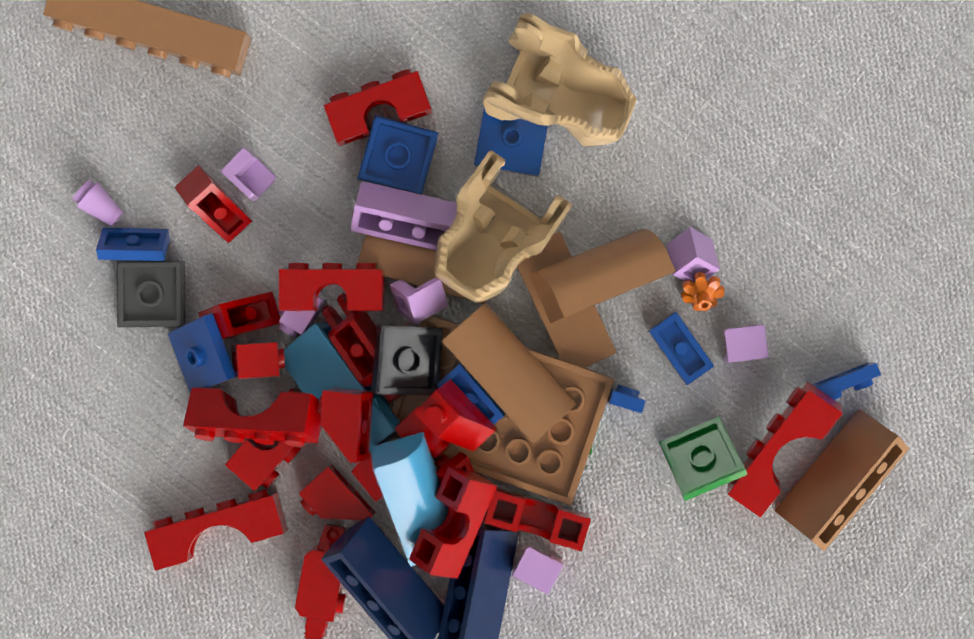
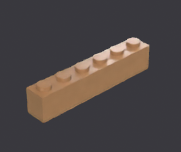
(156, 29)

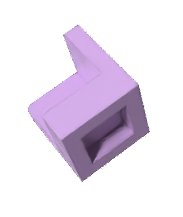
(248, 174)
(691, 254)
(419, 302)
(745, 343)
(538, 569)

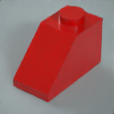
(212, 204)
(244, 315)
(257, 360)
(455, 417)
(347, 420)
(334, 498)

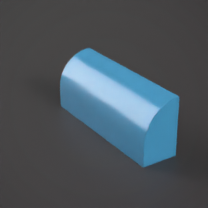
(319, 367)
(409, 487)

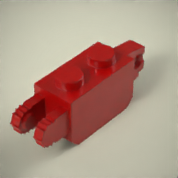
(354, 341)
(319, 590)

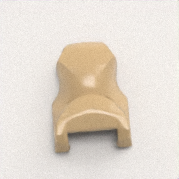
(561, 86)
(491, 235)

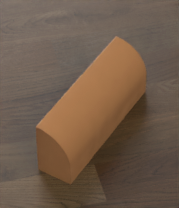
(403, 261)
(601, 273)
(580, 336)
(509, 372)
(842, 479)

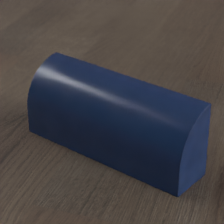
(384, 583)
(479, 595)

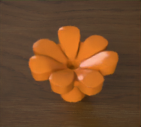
(702, 293)

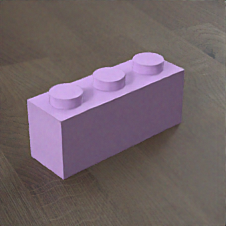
(401, 215)

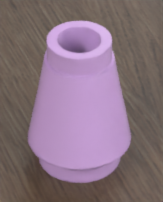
(97, 202)

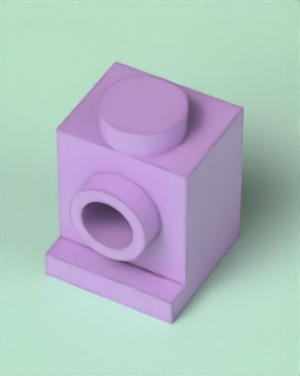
(299, 321)

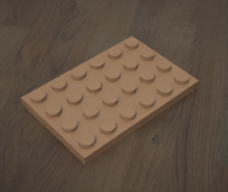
(559, 456)

